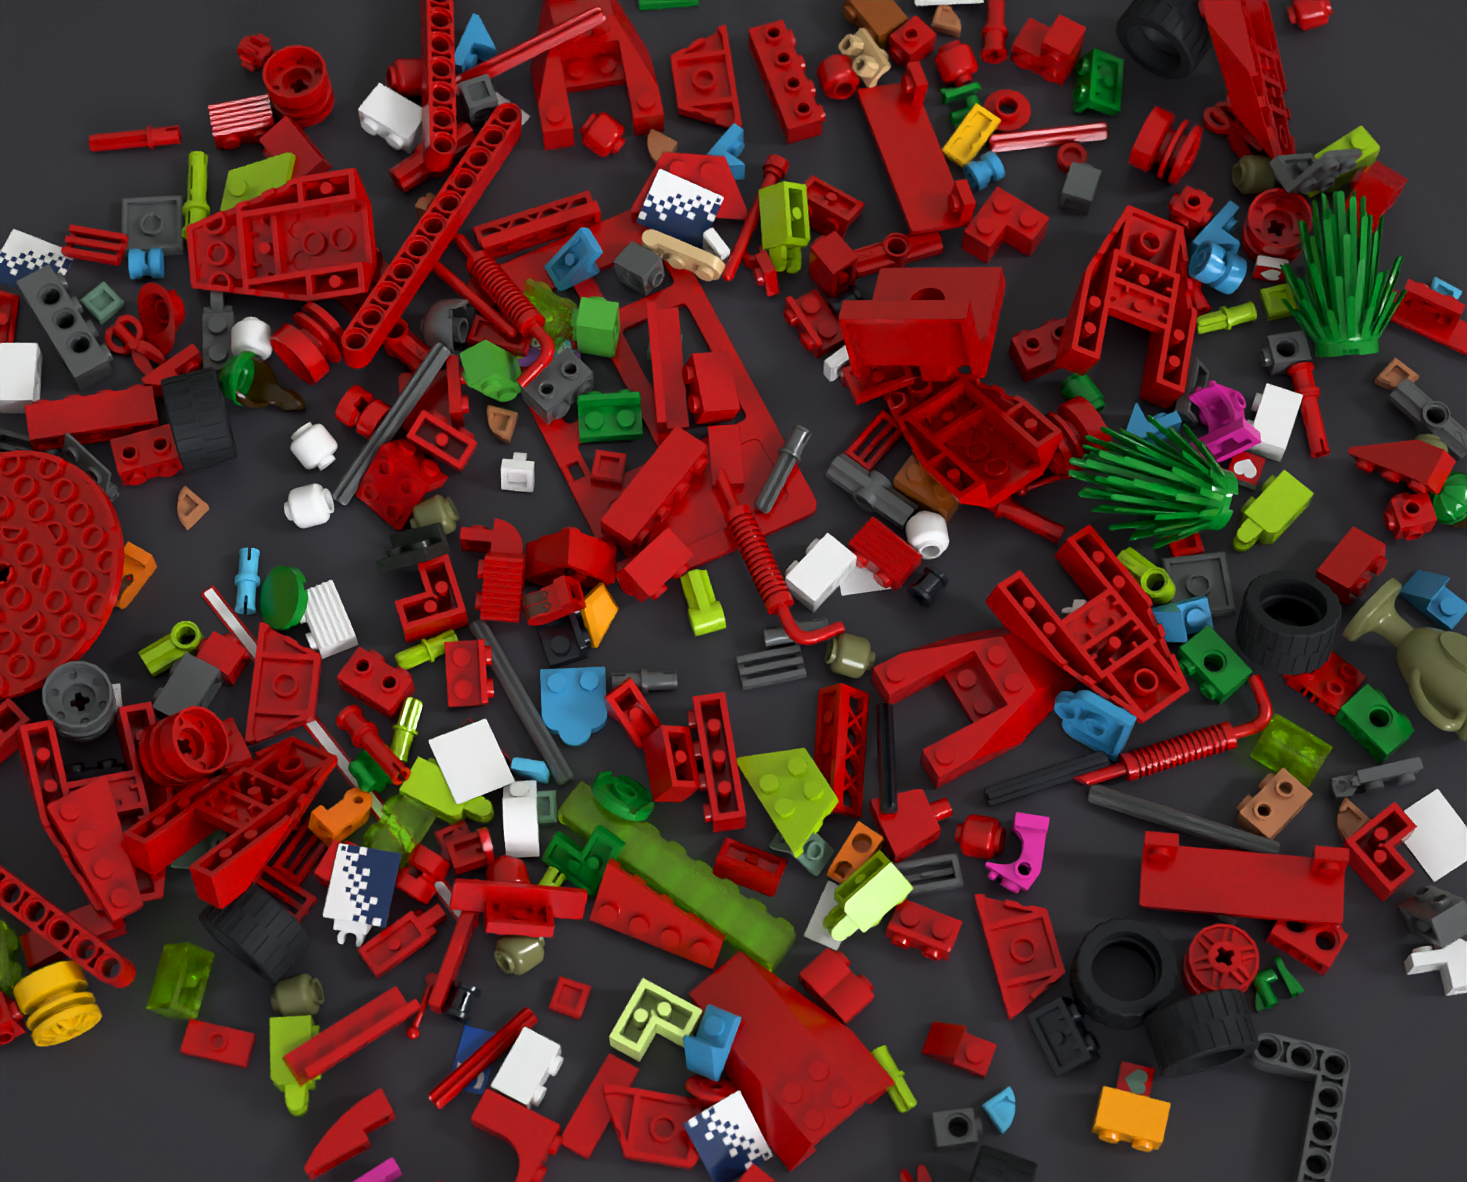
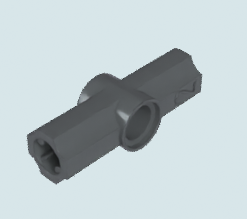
(1418, 406)
(871, 491)

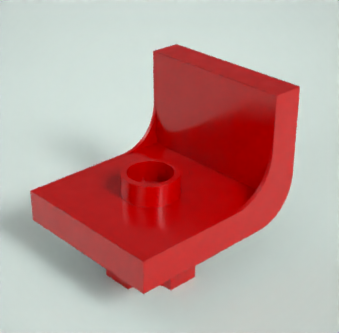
(926, 320)

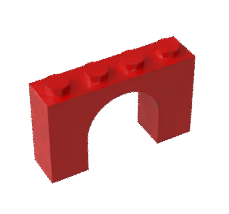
(523, 1129)

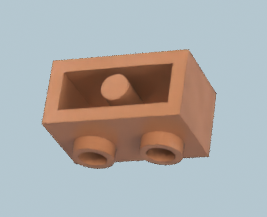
(1273, 806)

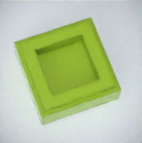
(1272, 302)

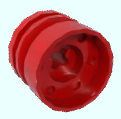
(299, 85)
(1166, 145)
(1275, 213)
(310, 344)
(1076, 419)
(184, 746)
(1202, 972)

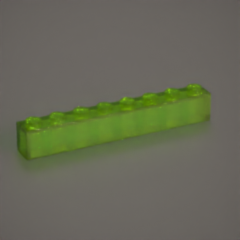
(684, 880)

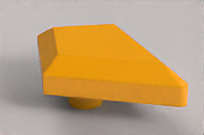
(599, 613)

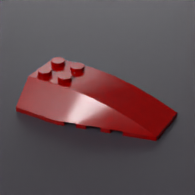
(290, 242)
(973, 436)
(790, 1058)

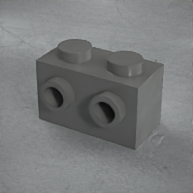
(558, 386)
(190, 684)
(1435, 915)

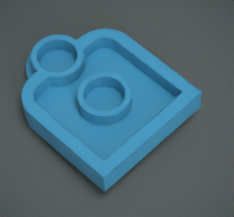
(573, 702)
(1094, 721)

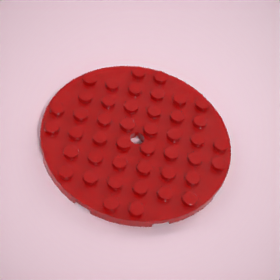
(62, 563)

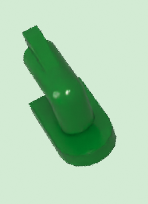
(954, 94)
(368, 773)
(1264, 994)

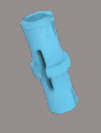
(247, 581)

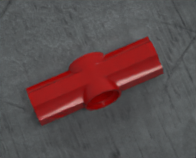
(414, 171)
(909, 246)
(406, 346)

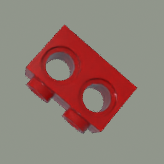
(1303, 944)

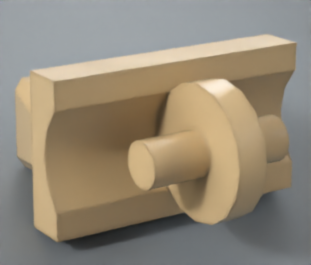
(867, 58)

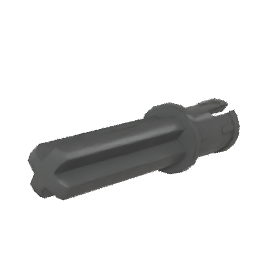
(789, 456)

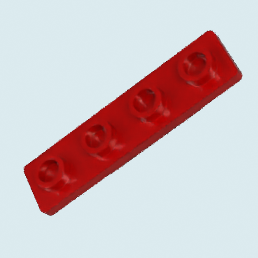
(1432, 316)
(517, 906)

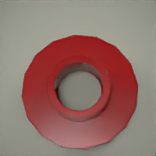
(1012, 121)
(709, 1091)

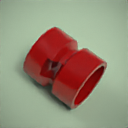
(361, 411)
(433, 870)

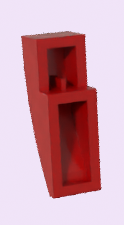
(41, 952)
(349, 1134)

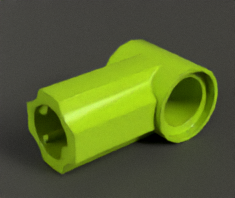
(1147, 575)
(704, 611)
(165, 651)

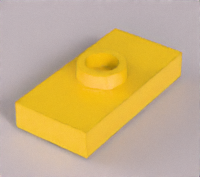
(970, 135)

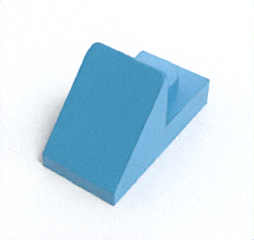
(473, 45)
(731, 146)
(1220, 229)
(575, 260)
(1139, 425)
(1431, 597)
(1183, 618)
(711, 1045)

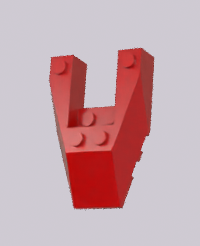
(593, 60)
(1251, 69)
(1143, 281)
(1107, 642)
(997, 683)
(132, 790)
(250, 801)

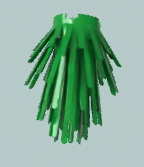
(1345, 295)
(1175, 486)

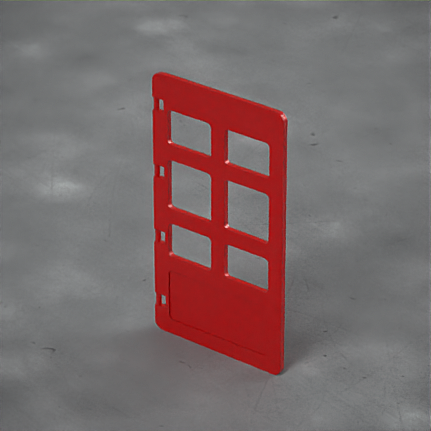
(700, 513)

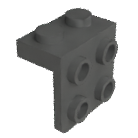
(1306, 174)

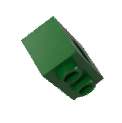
(1210, 647)
(1377, 741)

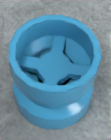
(983, 171)
(146, 263)

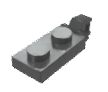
(217, 329)
(1375, 777)

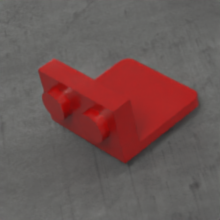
(441, 395)
(398, 482)

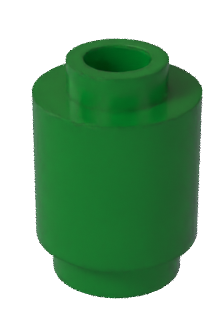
(1083, 386)

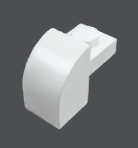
(521, 819)
(1449, 960)

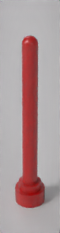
(774, 169)
(475, 300)

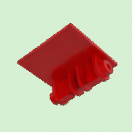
(1330, 683)

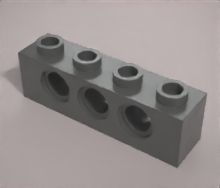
(83, 367)

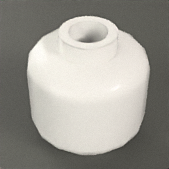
(251, 336)
(313, 446)
(309, 505)
(927, 534)

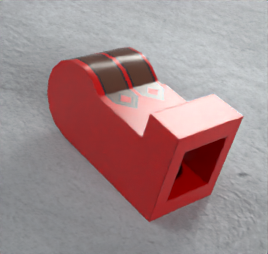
(553, 601)

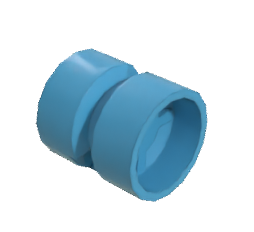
(1217, 267)

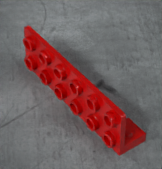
(913, 155)
(1242, 881)

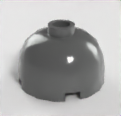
(448, 324)

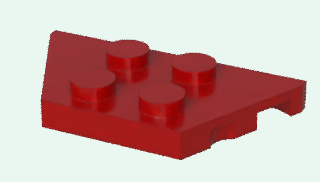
(706, 81)
(702, 170)
(282, 686)
(1020, 950)
(652, 1125)

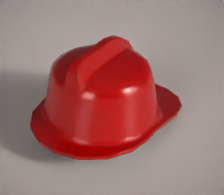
(160, 314)

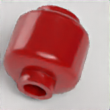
(1309, 13)
(956, 63)
(837, 76)
(405, 77)
(603, 134)
(980, 836)
(507, 870)

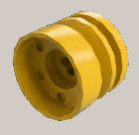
(57, 1003)

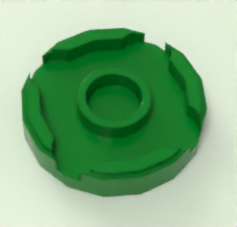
(283, 598)
(622, 796)

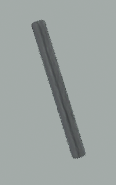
(391, 422)
(523, 705)
(1181, 821)

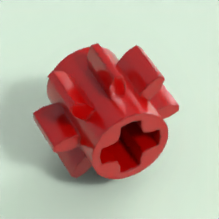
(254, 51)

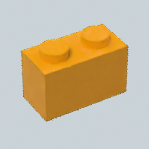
(1130, 1119)

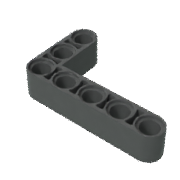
(1321, 1082)

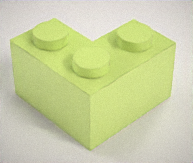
(653, 1012)

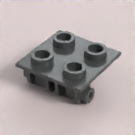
(77, 455)

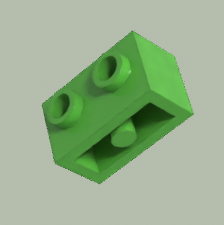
(596, 326)
(491, 371)

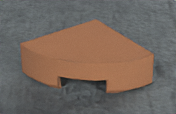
(946, 21)
(658, 143)
(423, 204)
(1394, 374)
(502, 423)
(190, 508)
(1349, 819)

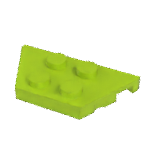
(255, 178)
(790, 792)

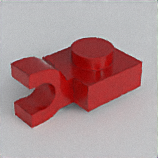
(763, 270)

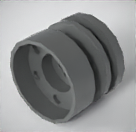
(76, 683)

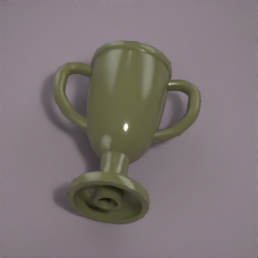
(1427, 658)

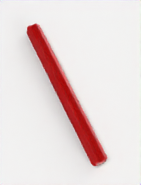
(534, 45)

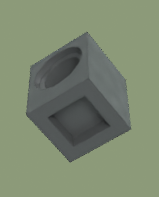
(478, 98)
(1080, 188)
(639, 268)
(1293, 343)
(944, 1141)

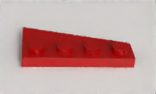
(95, 840)
(640, 912)

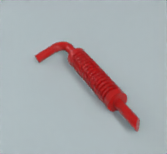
(511, 303)
(764, 569)
(1186, 746)

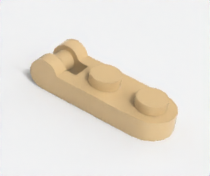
(683, 255)

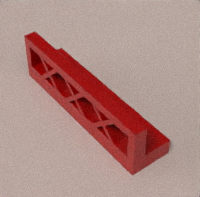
(538, 230)
(667, 368)
(834, 747)
(349, 1035)

